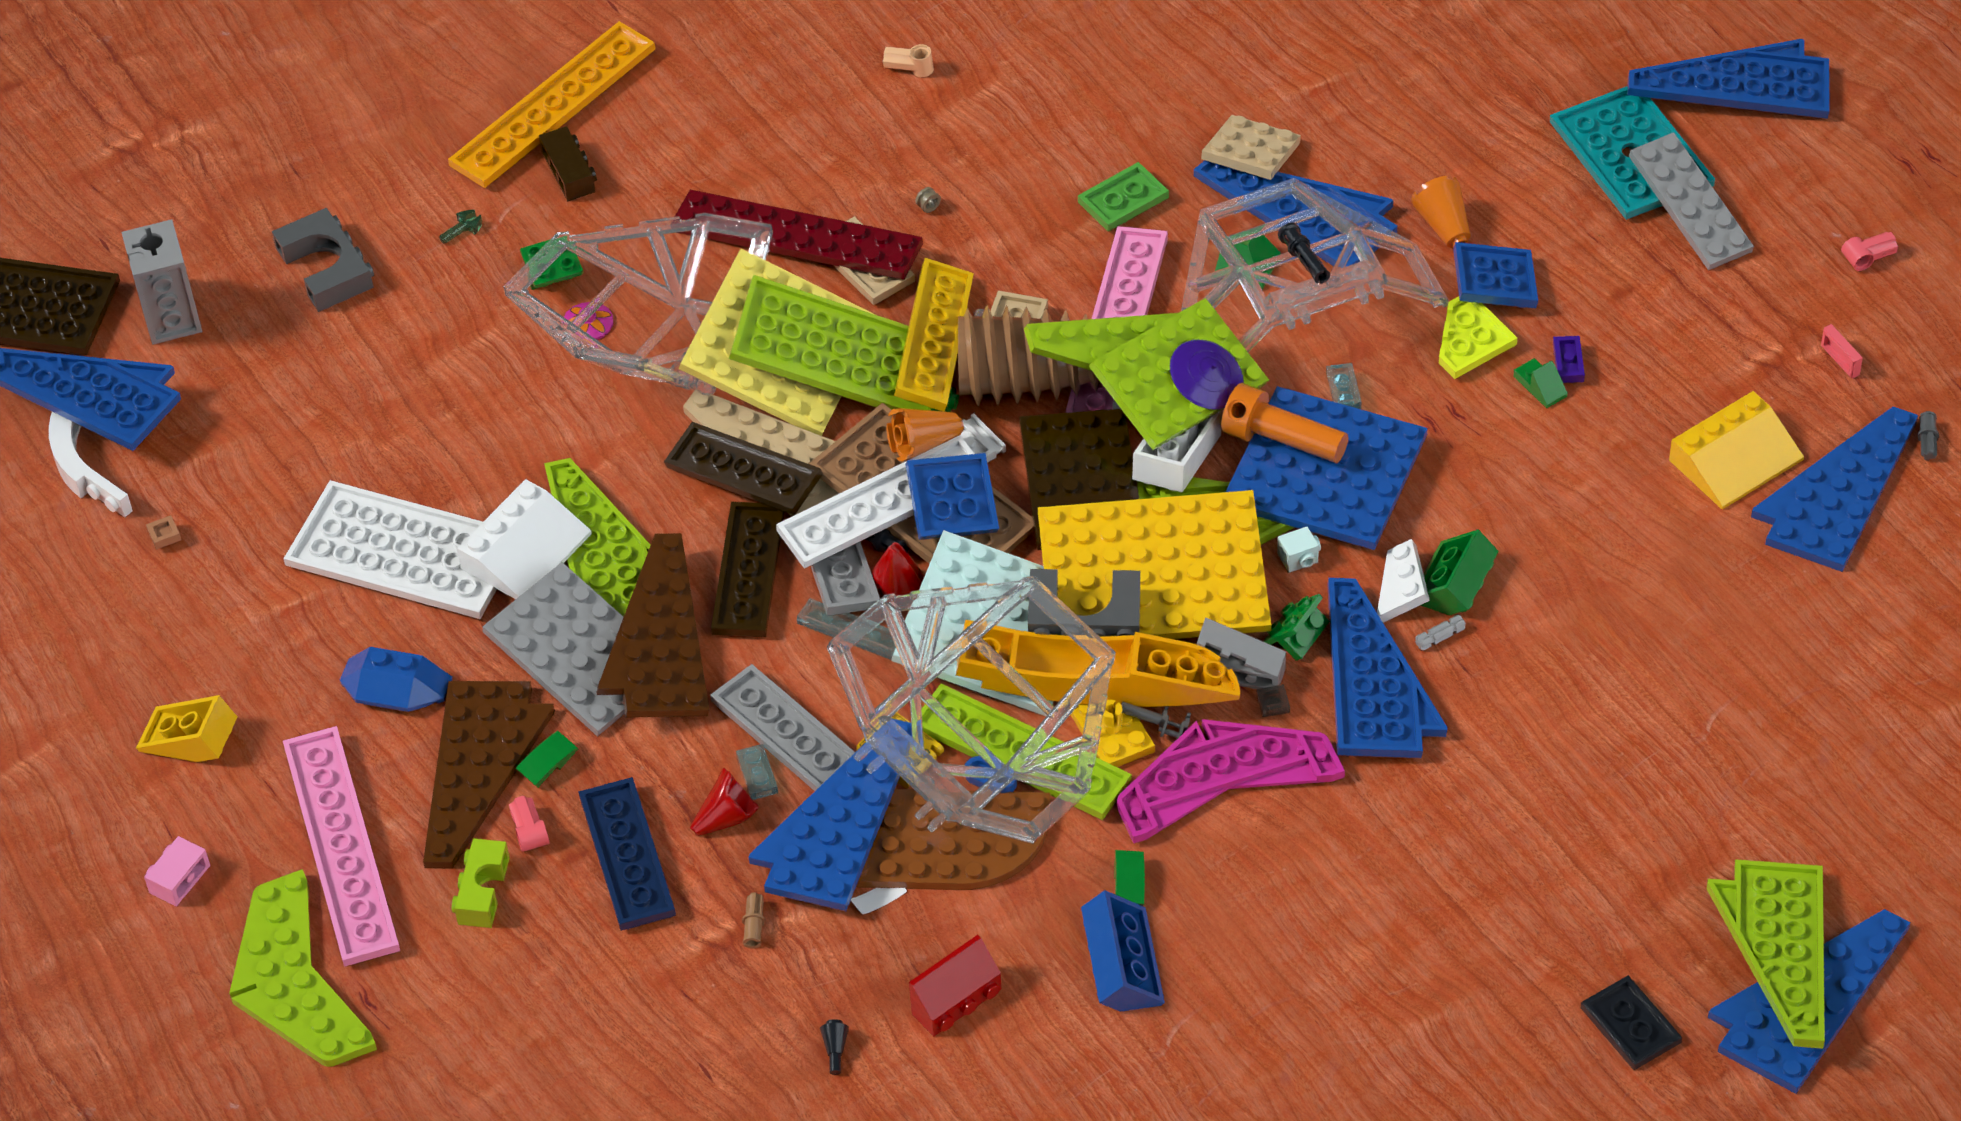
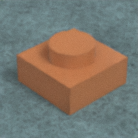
(163, 532)

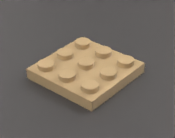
(1251, 147)

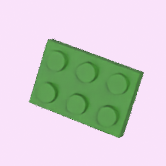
(1123, 196)

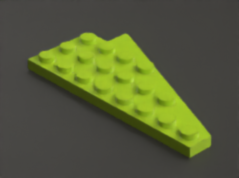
(1086, 340)
(614, 551)
(1779, 929)

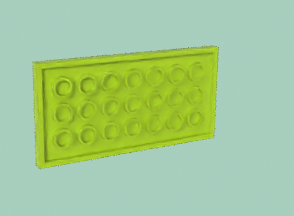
(821, 343)

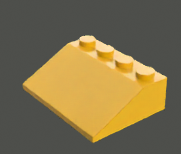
(1735, 450)

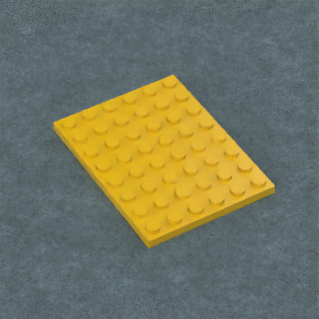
(1192, 554)

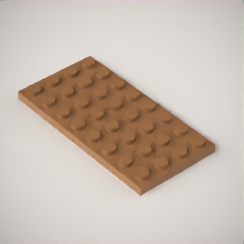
(866, 453)

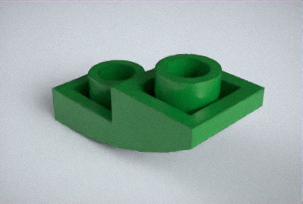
(546, 757)
(1130, 875)

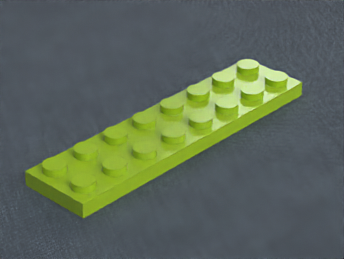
(1004, 737)

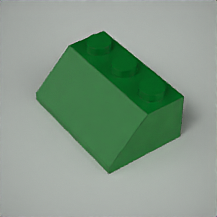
(1458, 572)

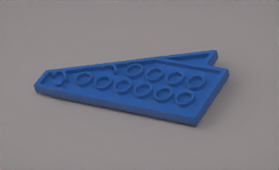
(1753, 78)
(1236, 183)
(101, 394)
(1831, 501)
(1376, 693)
(829, 836)
(1849, 970)

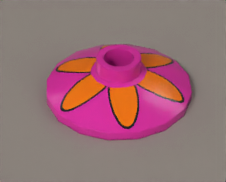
(597, 325)

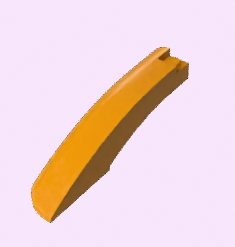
(1144, 671)

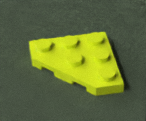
(1471, 337)

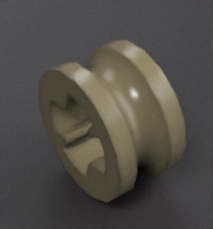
(928, 199)

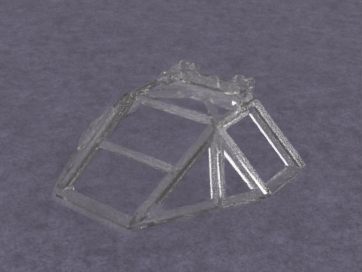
(676, 293)
(1307, 297)
(907, 753)

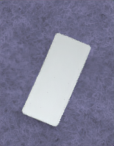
(876, 898)

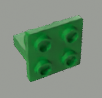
(563, 268)
(1298, 626)

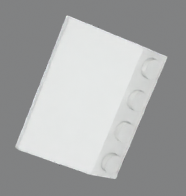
(522, 540)

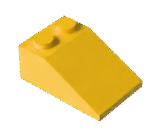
(189, 729)

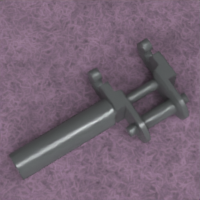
(1156, 718)

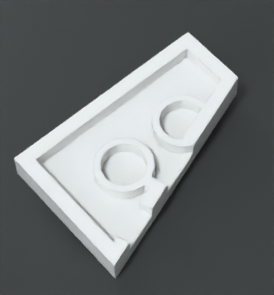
(1402, 582)

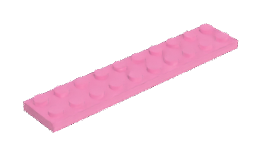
(1123, 293)
(341, 846)

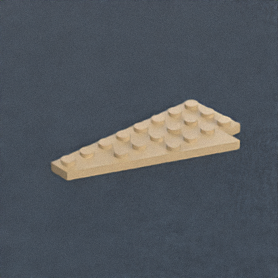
(764, 432)

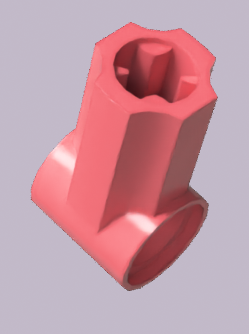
(1864, 252)
(529, 828)

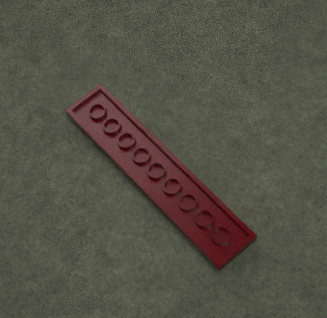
(812, 235)

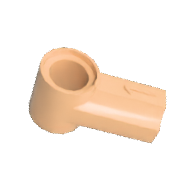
(915, 59)

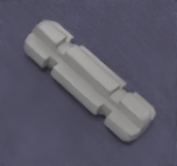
(1440, 632)

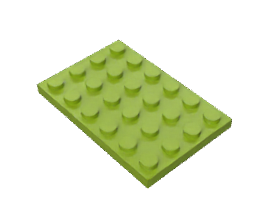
(1141, 378)

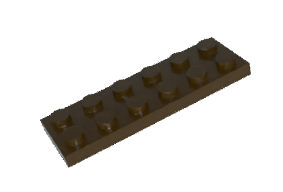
(743, 468)
(747, 570)

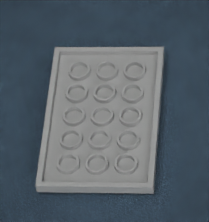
(563, 640)

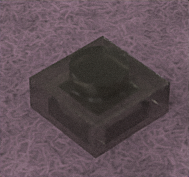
(1273, 700)

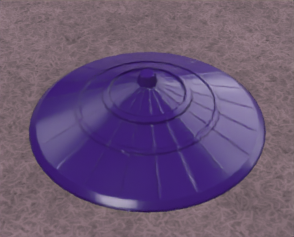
(1205, 373)

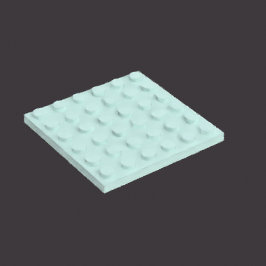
(962, 563)

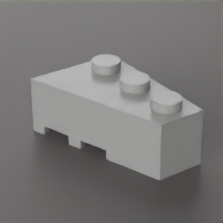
(1251, 660)

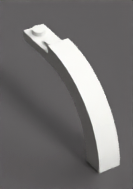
(76, 473)

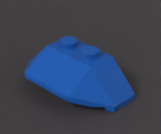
(394, 679)

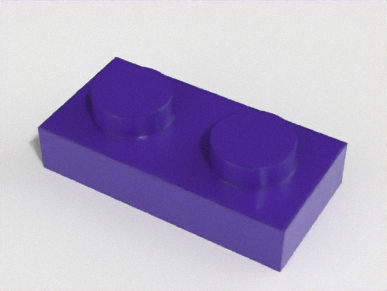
(1569, 358)

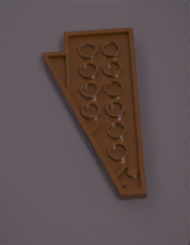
(657, 644)
(481, 743)

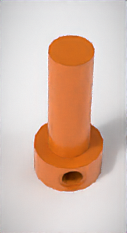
(1279, 425)

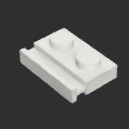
(981, 438)

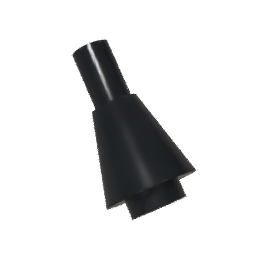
(834, 1037)

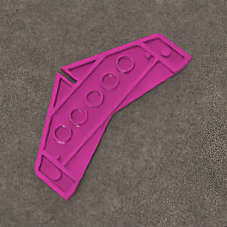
(1231, 758)

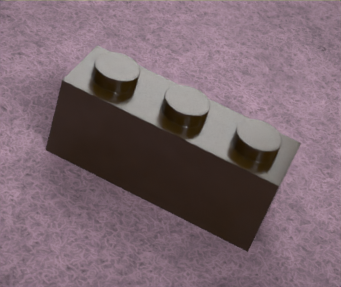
(568, 163)

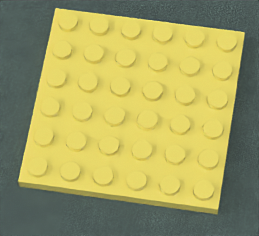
(711, 347)

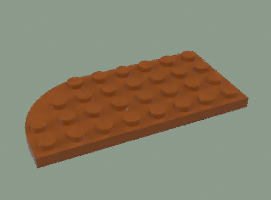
(952, 855)

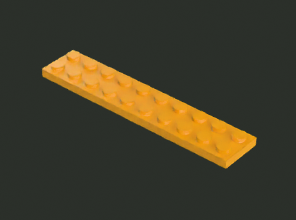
(551, 104)

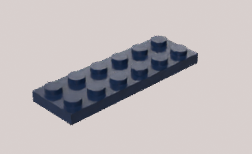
(626, 854)

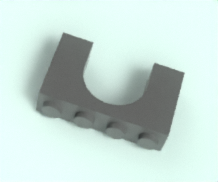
(324, 233)
(1117, 619)

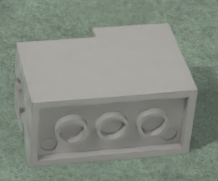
(162, 281)

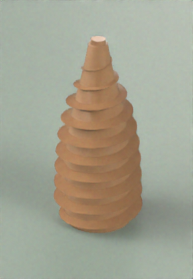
(998, 359)

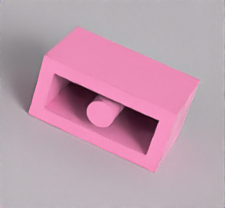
(176, 871)

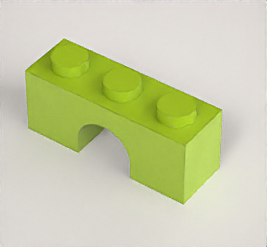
(483, 862)

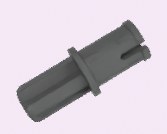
(1928, 435)

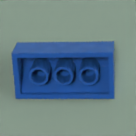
(1122, 953)

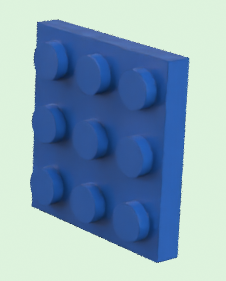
(1495, 275)
(952, 495)

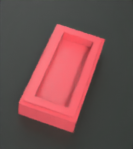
(1841, 351)

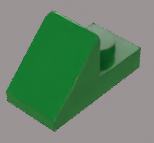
(1541, 381)

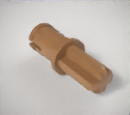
(753, 920)

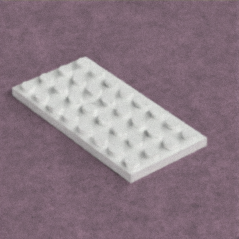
(390, 548)

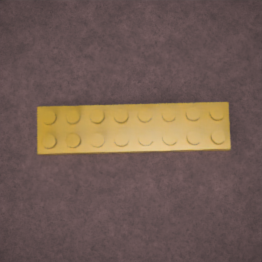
(933, 335)

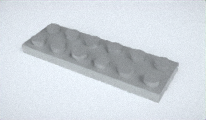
(1691, 201)
(782, 726)

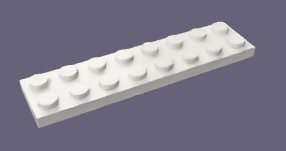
(857, 511)

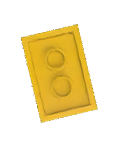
(1121, 735)

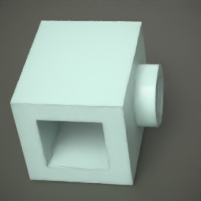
(1298, 549)

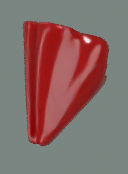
(897, 572)
(724, 806)

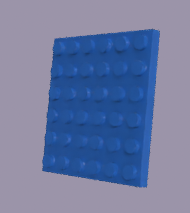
(1331, 499)

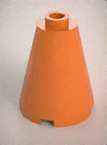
(1443, 209)
(920, 430)

